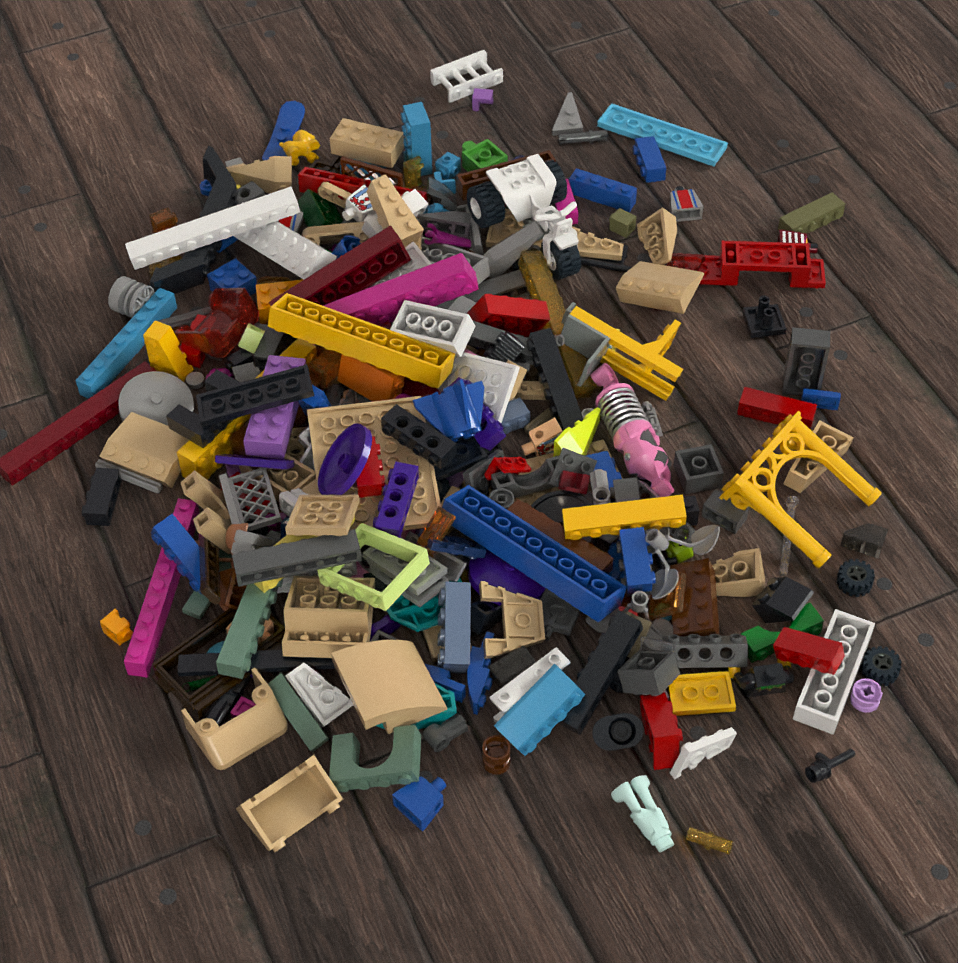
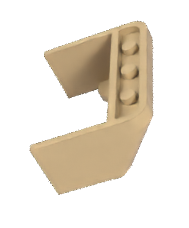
(334, 233)
(243, 733)

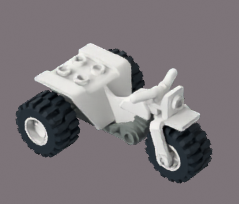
(528, 192)

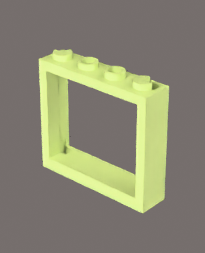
(367, 535)

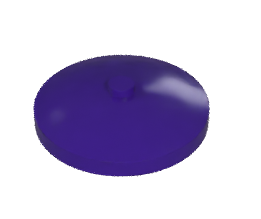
(345, 460)
(502, 574)

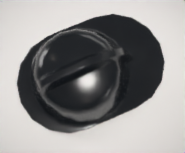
(617, 731)

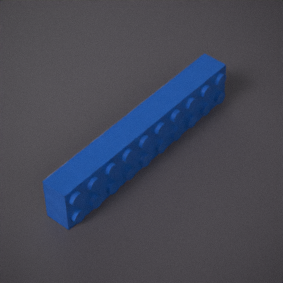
(535, 553)

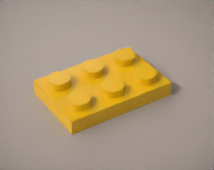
(702, 693)

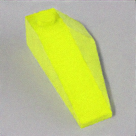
(579, 437)

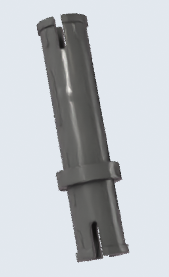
(582, 137)

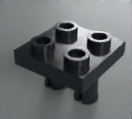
(764, 319)

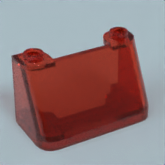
(224, 325)

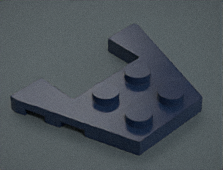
(455, 546)

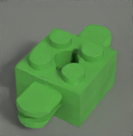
(481, 155)

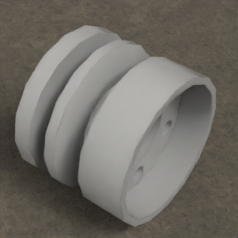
(128, 296)

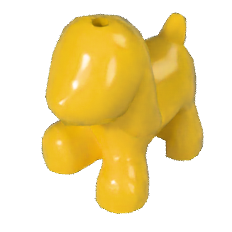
(302, 145)

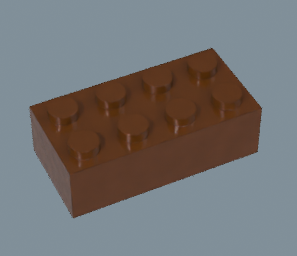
(700, 600)

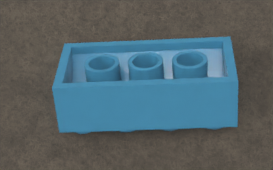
(539, 710)

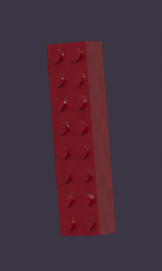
(353, 270)

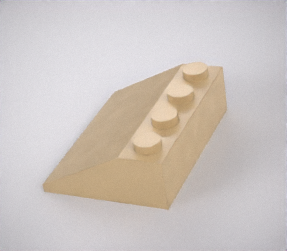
(658, 286)
(145, 449)

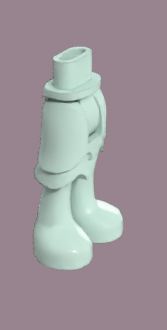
(649, 820)

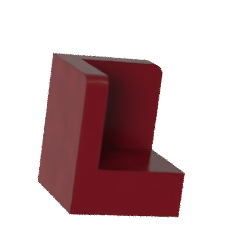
(574, 482)

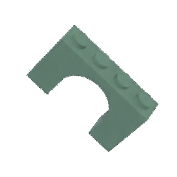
(399, 768)

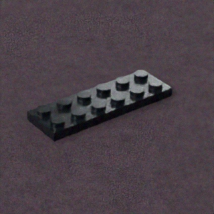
(254, 395)

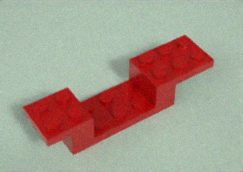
(763, 256)

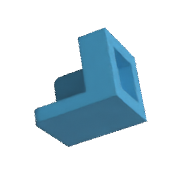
(450, 183)

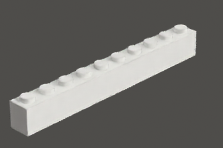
(212, 228)

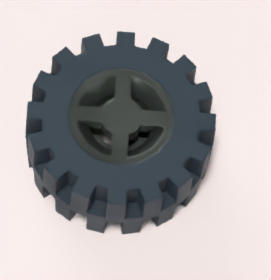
(862, 575)
(879, 658)

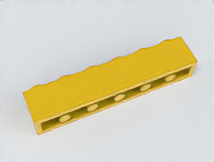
(612, 517)

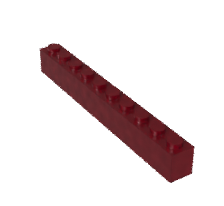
(66, 430)

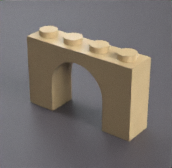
(215, 518)

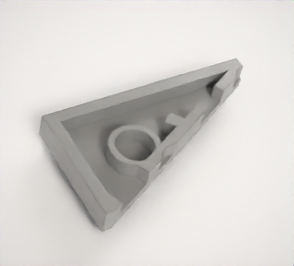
(568, 118)

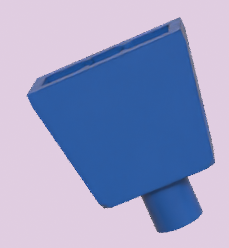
(420, 801)

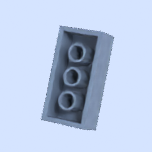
(455, 627)

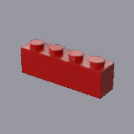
(773, 407)

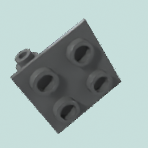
(571, 462)

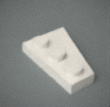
(318, 695)
(706, 747)

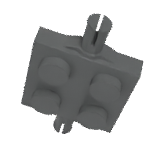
(557, 614)

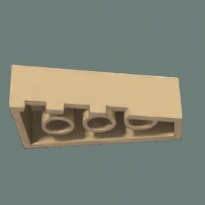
(807, 470)

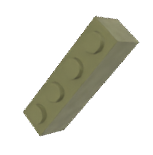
(813, 215)

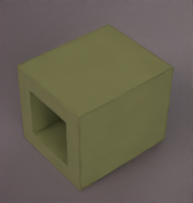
(622, 222)

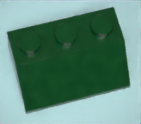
(318, 210)

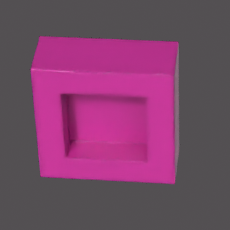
(241, 706)

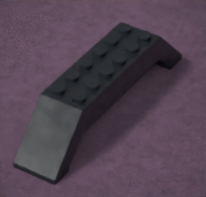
(196, 264)

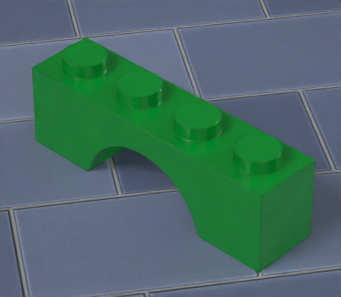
(761, 641)

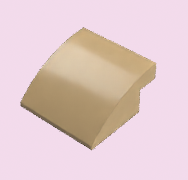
(324, 619)
(388, 683)

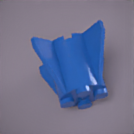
(455, 411)

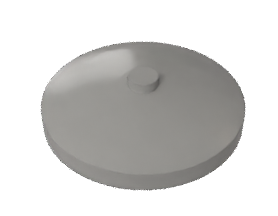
(154, 396)

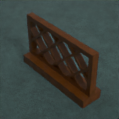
(371, 169)

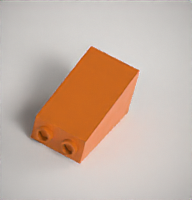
(369, 380)

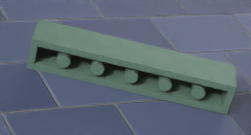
(245, 631)

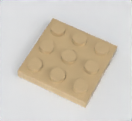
(322, 515)

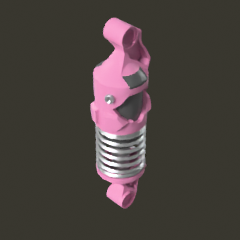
(632, 431)

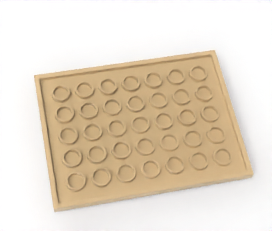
(330, 422)

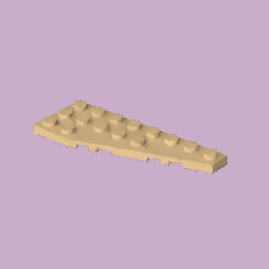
(588, 244)

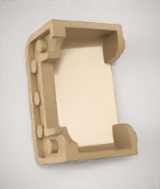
(290, 804)

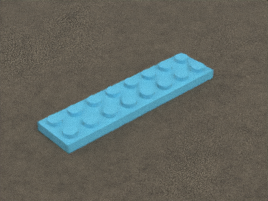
(667, 135)

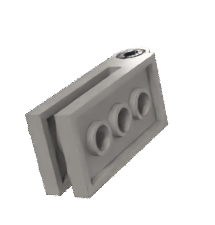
(387, 567)

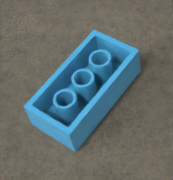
(417, 135)

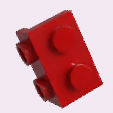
(507, 465)

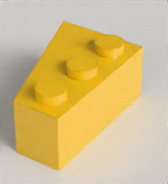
(164, 351)

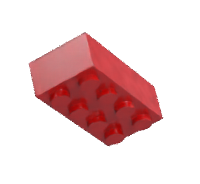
(510, 313)

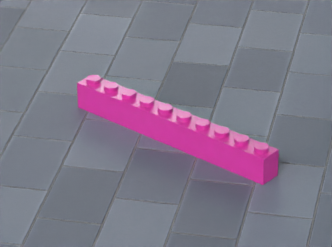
(157, 601)

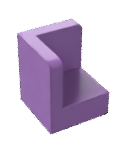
(481, 96)

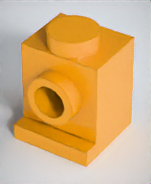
(116, 628)

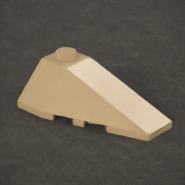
(268, 174)

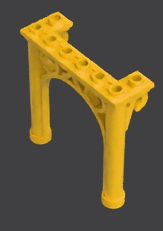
(796, 436)

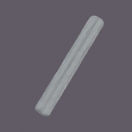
(132, 477)

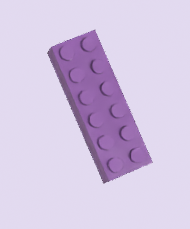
(271, 428)

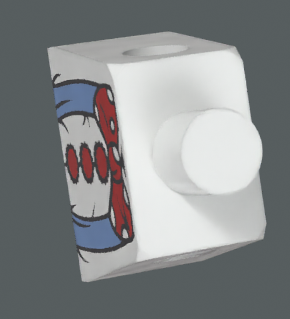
(358, 205)

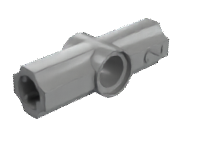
(600, 487)

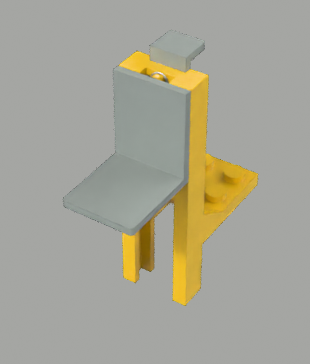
(592, 339)

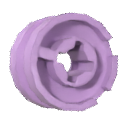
(866, 703)

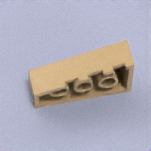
(393, 210)

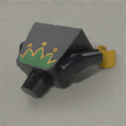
(764, 678)

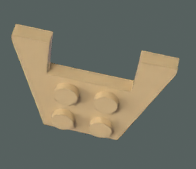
(521, 620)

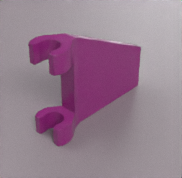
(443, 237)

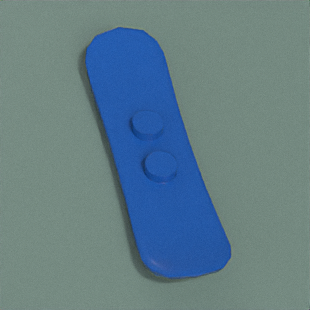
(287, 124)

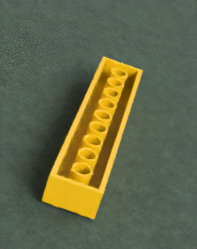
(361, 340)
(202, 460)

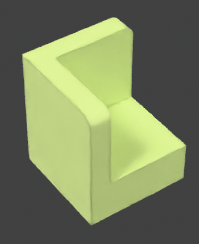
(251, 338)

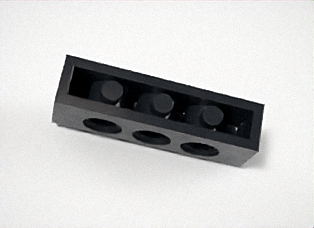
(418, 436)

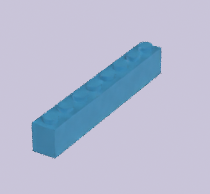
(125, 344)

